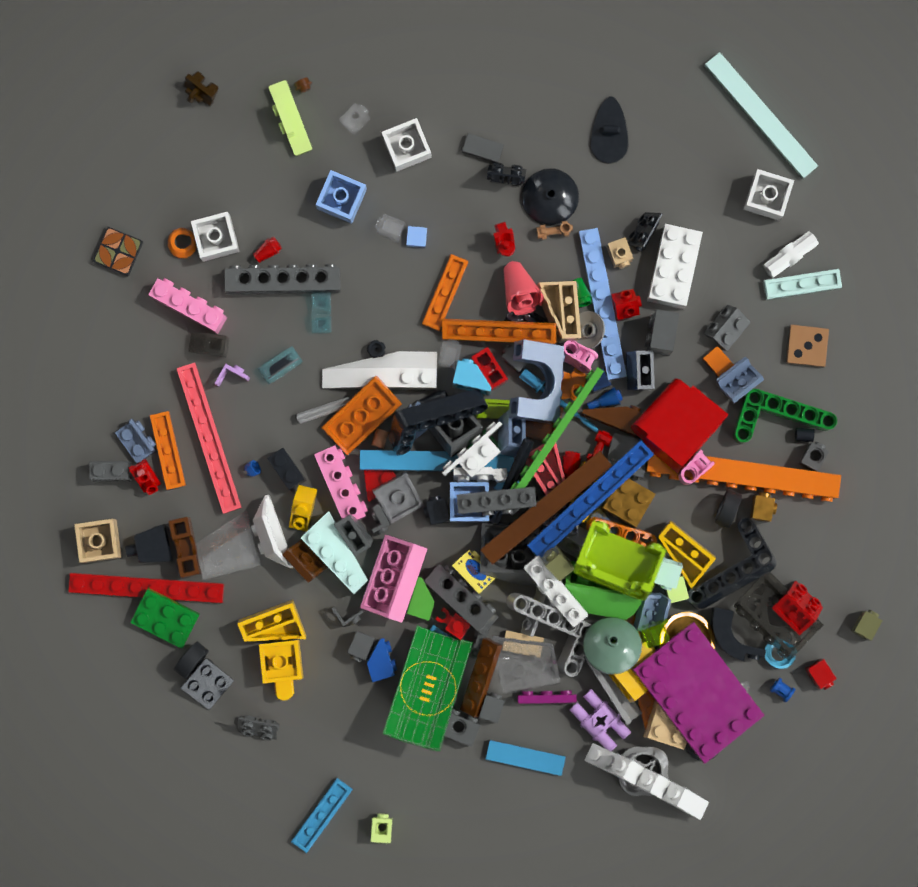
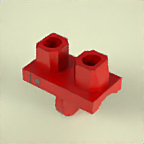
(504, 240)
(145, 477)

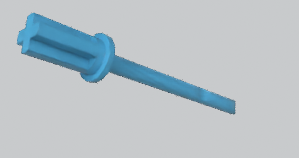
(537, 384)

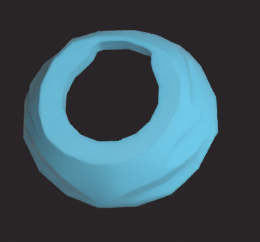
(777, 664)

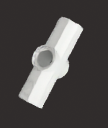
(790, 254)

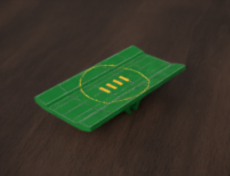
(427, 689)

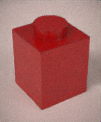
(821, 674)

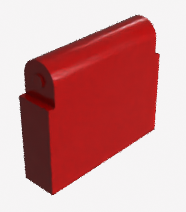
(678, 423)

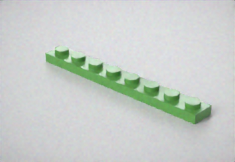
(560, 425)

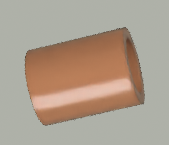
(380, 438)

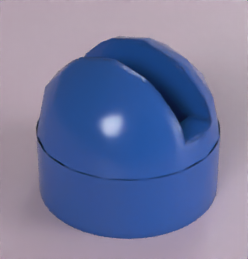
(252, 468)

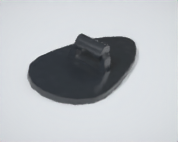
(609, 132)

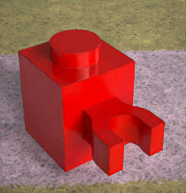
(455, 625)

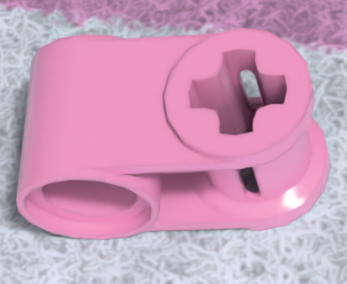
(579, 356)
(697, 466)

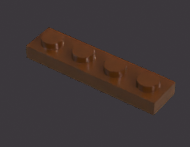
(481, 677)

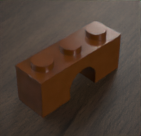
(186, 547)

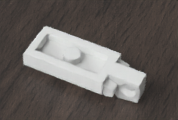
(483, 475)

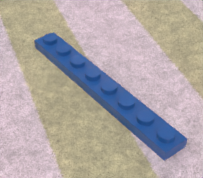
(591, 499)

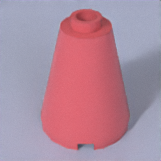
(520, 290)

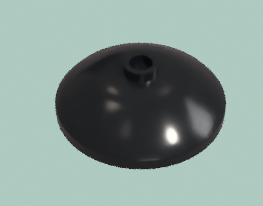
(550, 209)

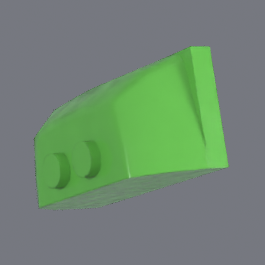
(600, 599)

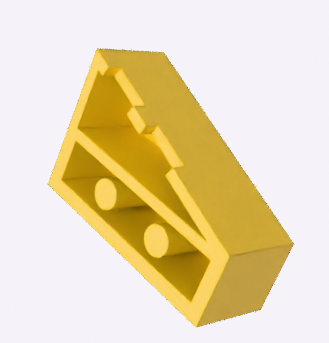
(687, 551)
(273, 624)

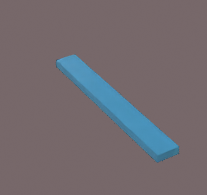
(419, 460)

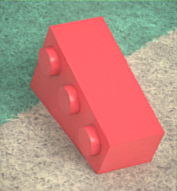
(550, 471)

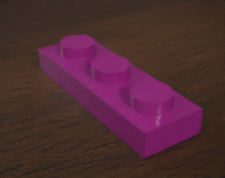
(547, 697)

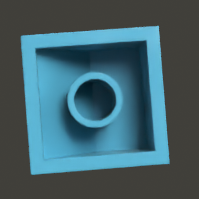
(470, 377)

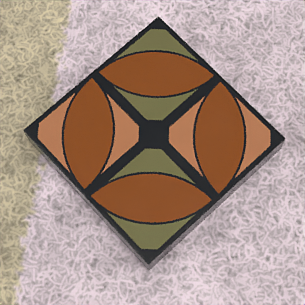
(118, 251)

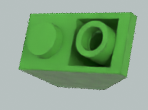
(421, 602)

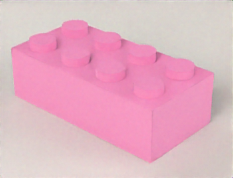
(393, 578)

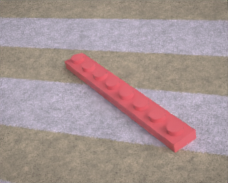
(209, 438)

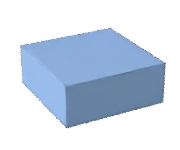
(416, 236)

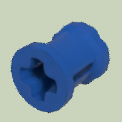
(782, 689)

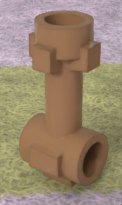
(564, 229)

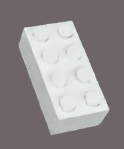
(674, 266)

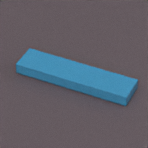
(525, 757)
(322, 815)

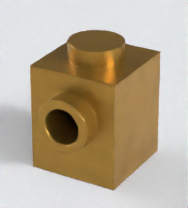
(763, 507)

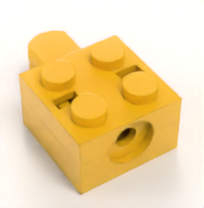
(283, 666)

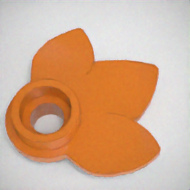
(571, 382)

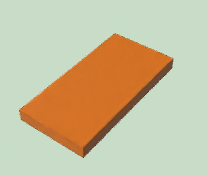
(361, 415)

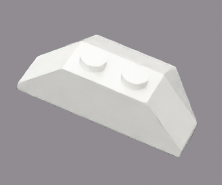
(270, 534)

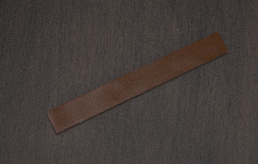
(546, 508)

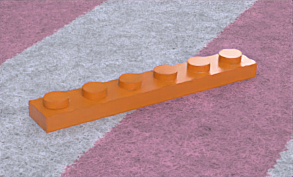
(498, 331)

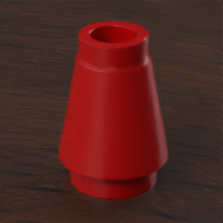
(268, 249)
(571, 462)

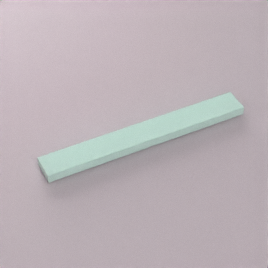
(761, 115)

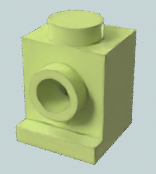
(378, 835)

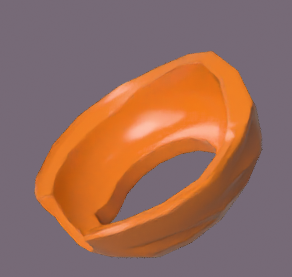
(177, 252)

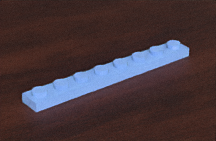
(602, 302)

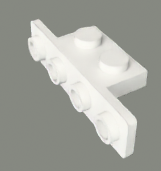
(477, 455)
(556, 592)

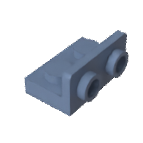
(136, 441)

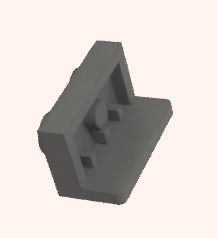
(727, 327)

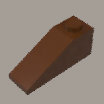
(615, 417)

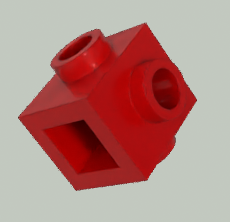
(626, 304)

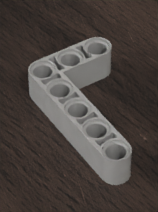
(558, 621)

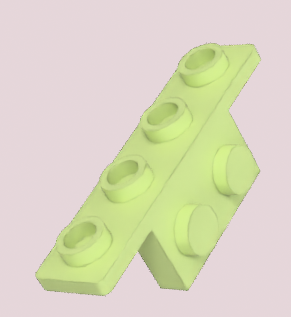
(290, 118)

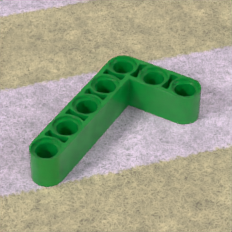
(762, 405)

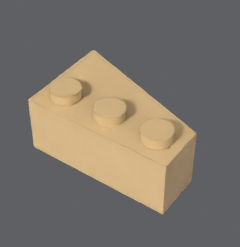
(562, 308)

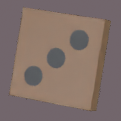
(807, 346)

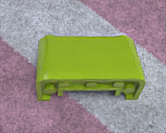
(619, 562)

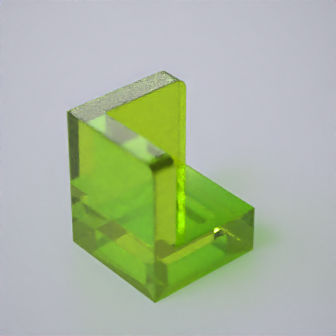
(656, 633)

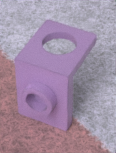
(235, 369)

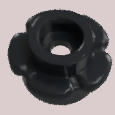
(376, 344)

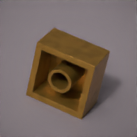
(629, 502)

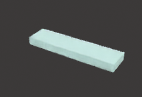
(802, 284)

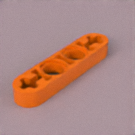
(623, 530)

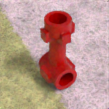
(602, 438)

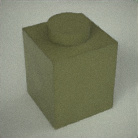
(557, 563)
(867, 624)

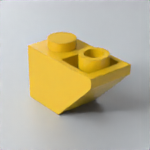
(302, 508)

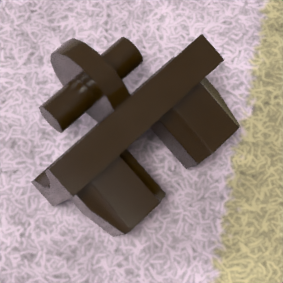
(198, 91)

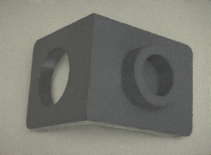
(352, 620)

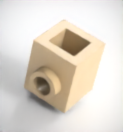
(620, 253)

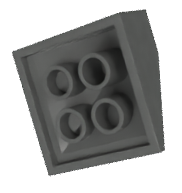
(510, 566)

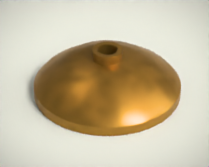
(681, 620)

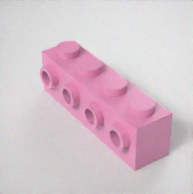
(188, 306)
(340, 484)

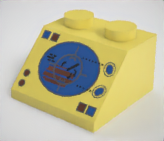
(469, 568)

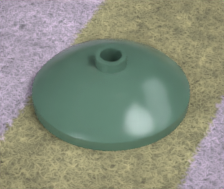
(611, 657)

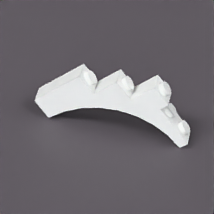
(647, 780)

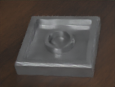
(398, 497)

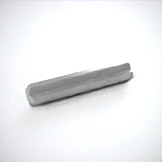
(321, 411)

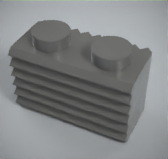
(110, 471)

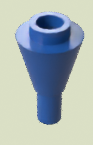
(610, 398)

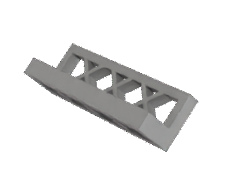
(626, 710)

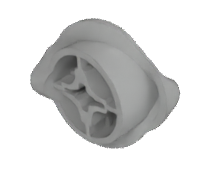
(658, 757)

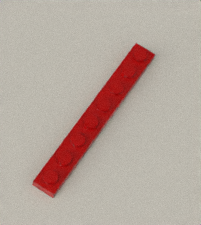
(137, 587)

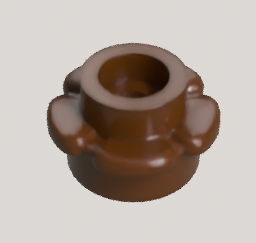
(303, 85)

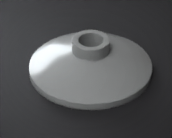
(587, 321)

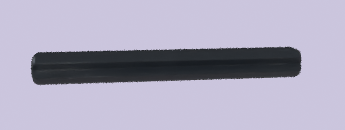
(514, 473)

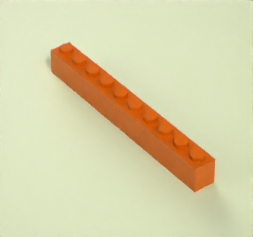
(757, 475)

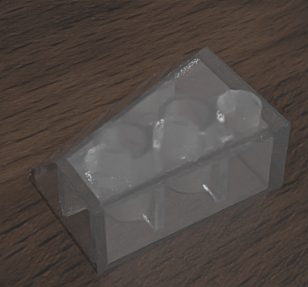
(228, 549)
(526, 665)

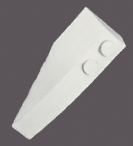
(396, 370)

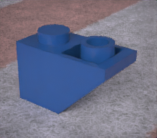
(380, 663)

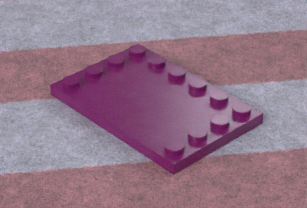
(698, 692)

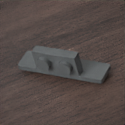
(497, 500)

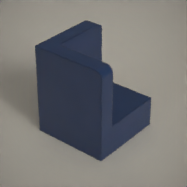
(601, 384)

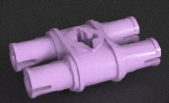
(611, 719)

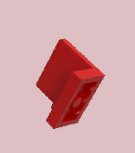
(798, 608)

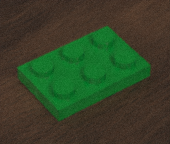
(165, 618)

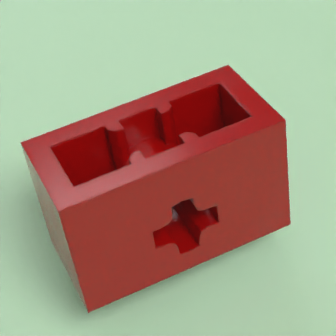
(490, 368)

